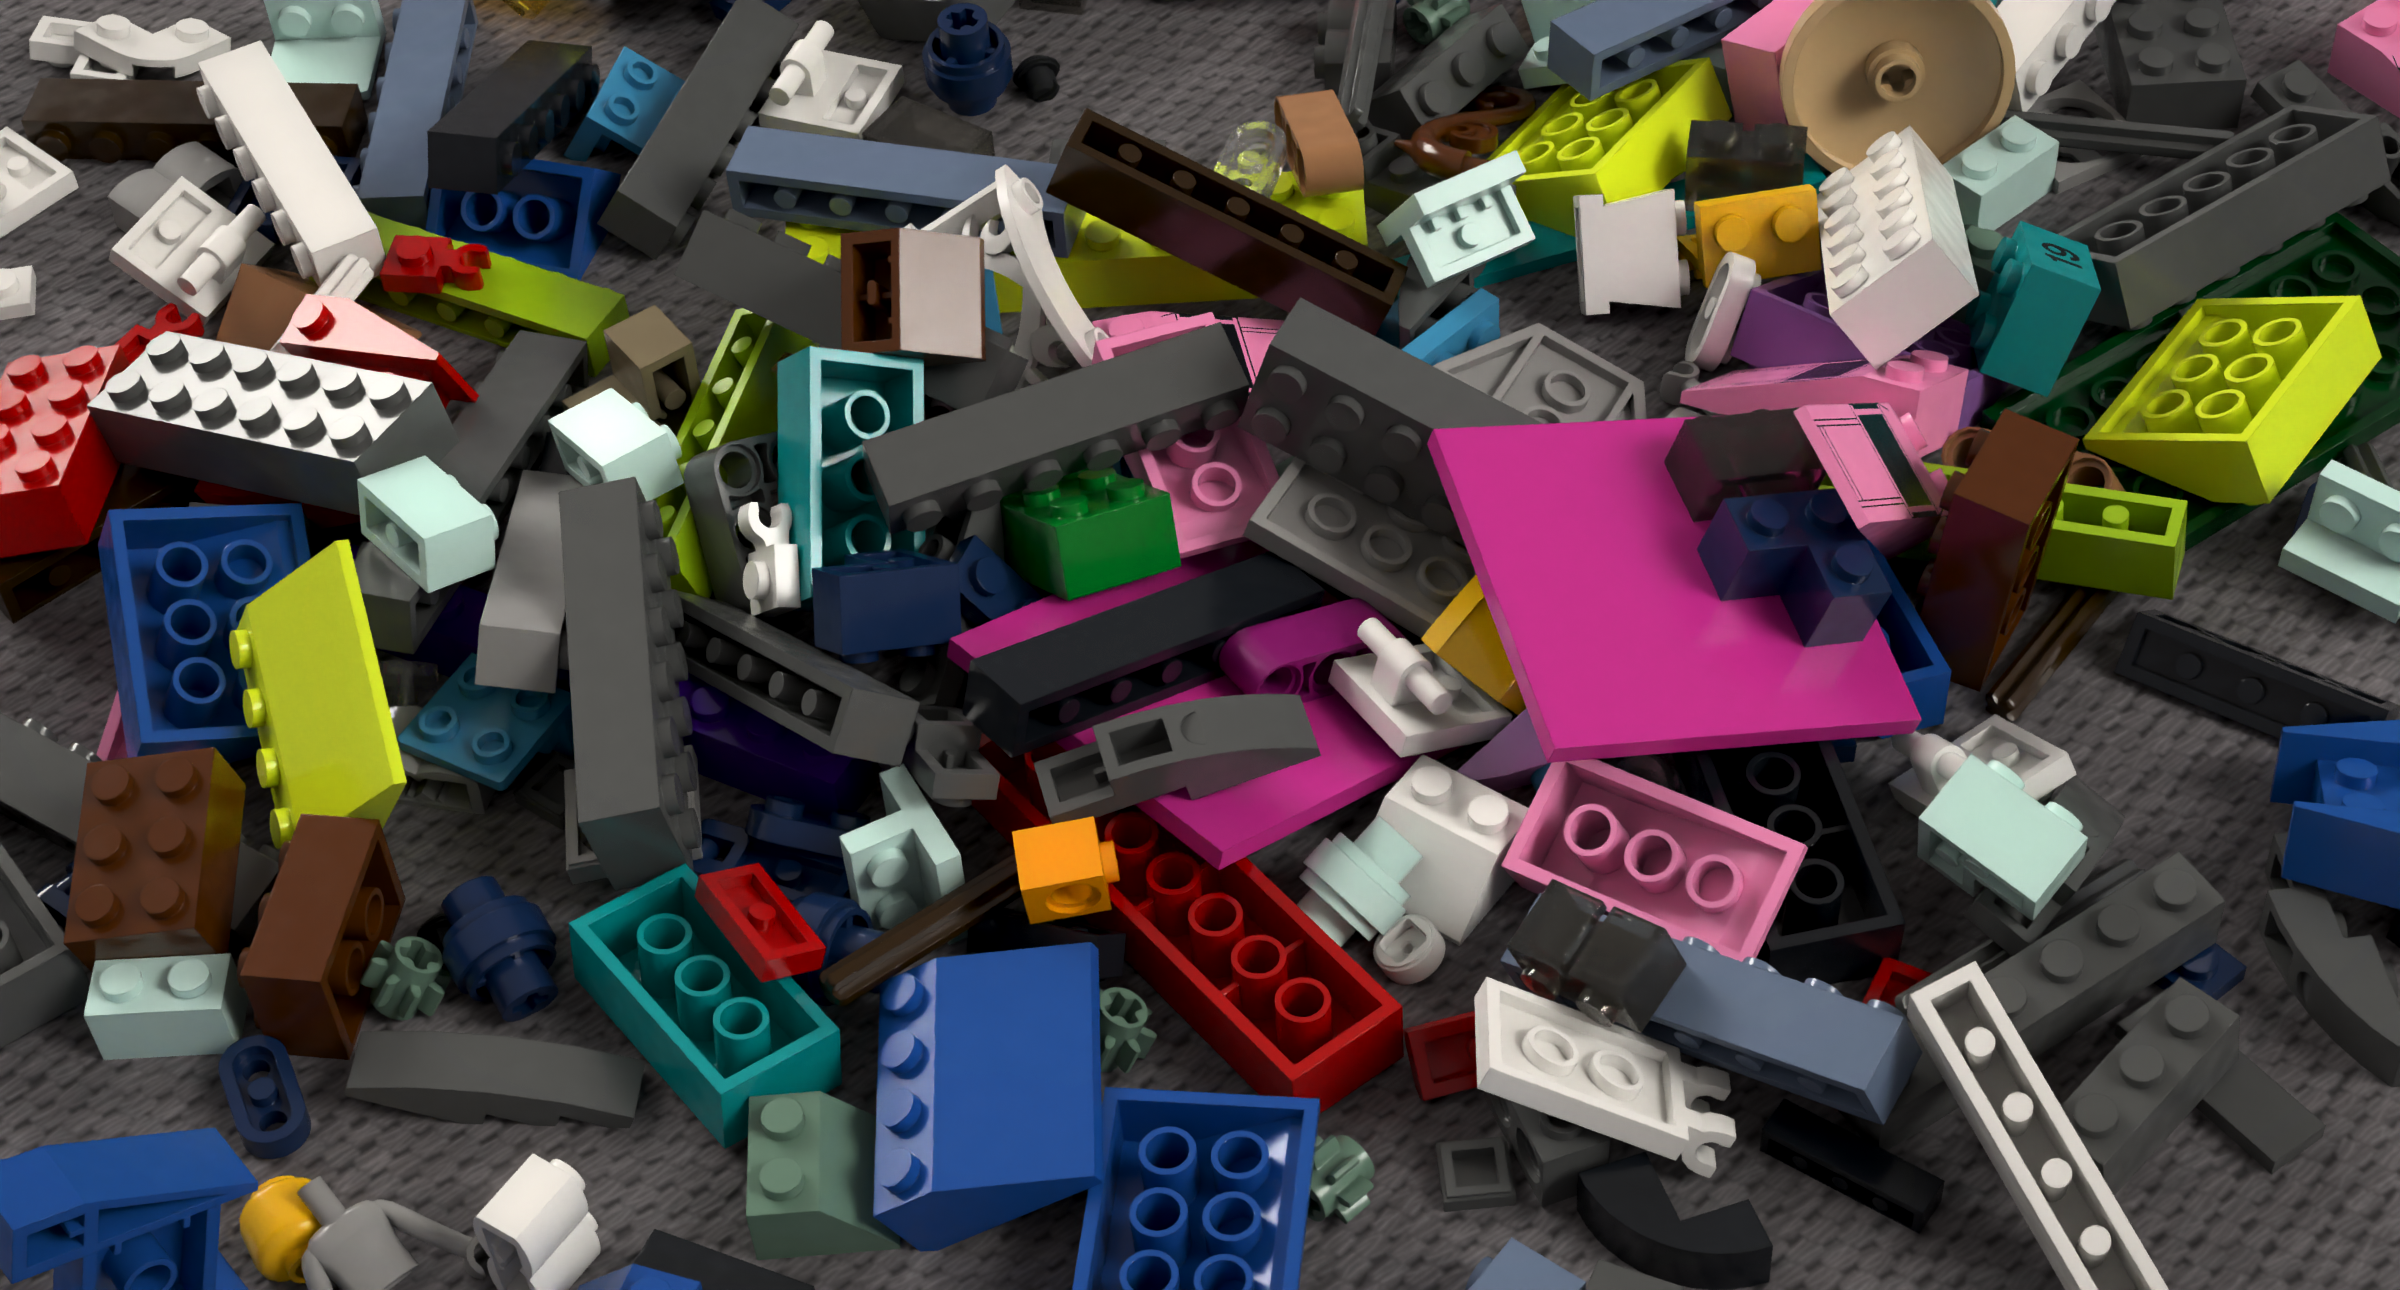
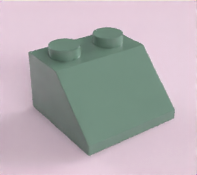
(811, 1177)

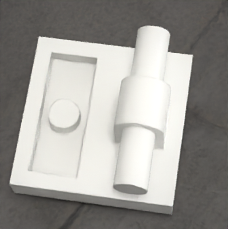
(829, 89)
(28, 180)
(192, 249)
(1414, 695)
(1936, 761)

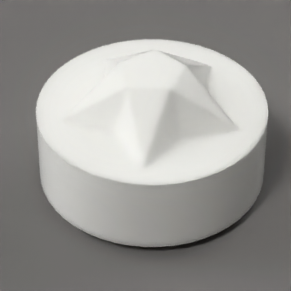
(1409, 950)

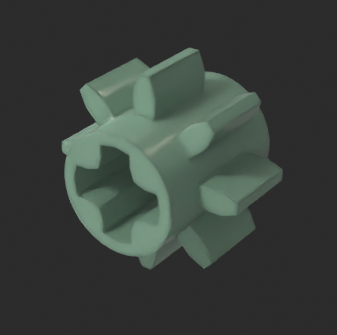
(1430, 18)
(406, 978)
(1123, 1029)
(1339, 1179)

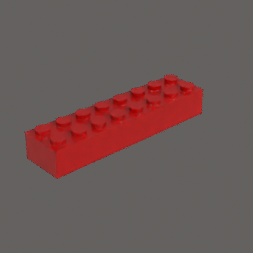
(1226, 951)

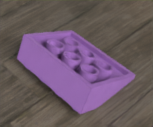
(1791, 325)

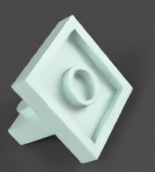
(1462, 220)
(2350, 541)
(902, 858)

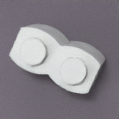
(538, 1228)

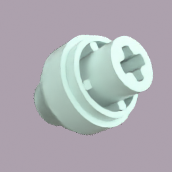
(1358, 882)

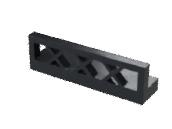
(2239, 678)

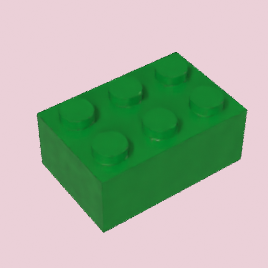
(1089, 533)

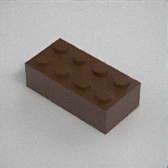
(1992, 542)

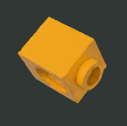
(1064, 870)

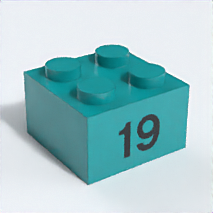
(2032, 307)

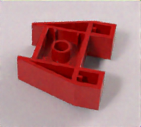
(352, 336)

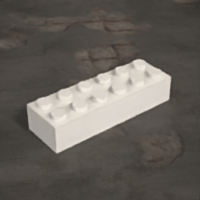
(1893, 246)

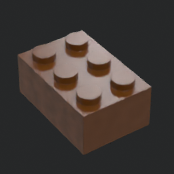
(155, 857)
(318, 934)

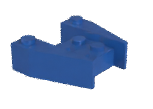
(2343, 807)
(122, 1212)

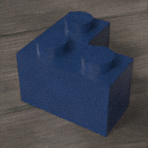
(1804, 552)
(886, 604)

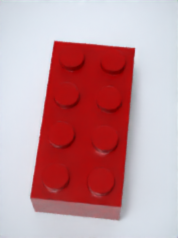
(51, 449)

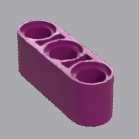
(1298, 650)

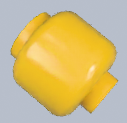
(278, 1228)

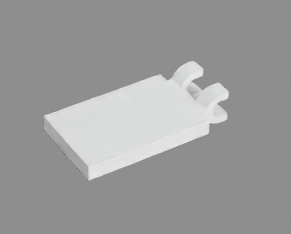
(1598, 1076)

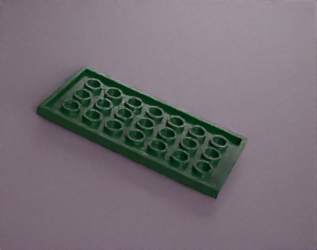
(2315, 262)

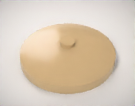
(1892, 65)

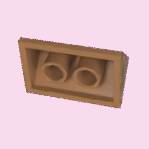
(265, 304)

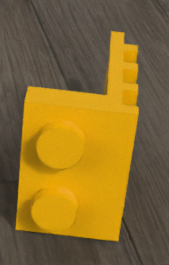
(1768, 226)

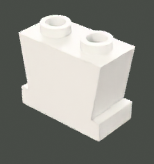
(1630, 251)

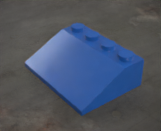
(172, 599)
(987, 1090)
(1199, 1192)

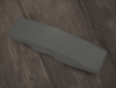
(495, 1075)

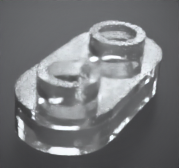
(1254, 156)

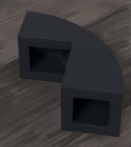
(1638, 1224)

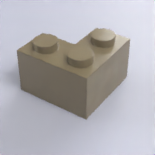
(649, 366)

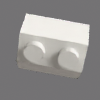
(1463, 841)

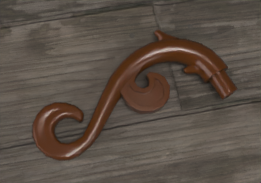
(1467, 132)

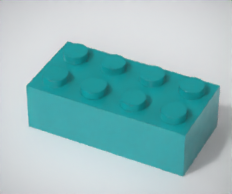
(824, 413)
(699, 1007)

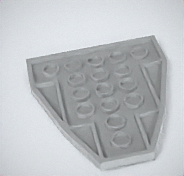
(1396, 559)

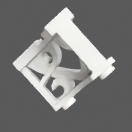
(1031, 267)

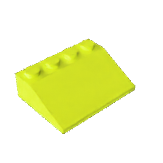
(1611, 145)
(2239, 394)
(318, 697)

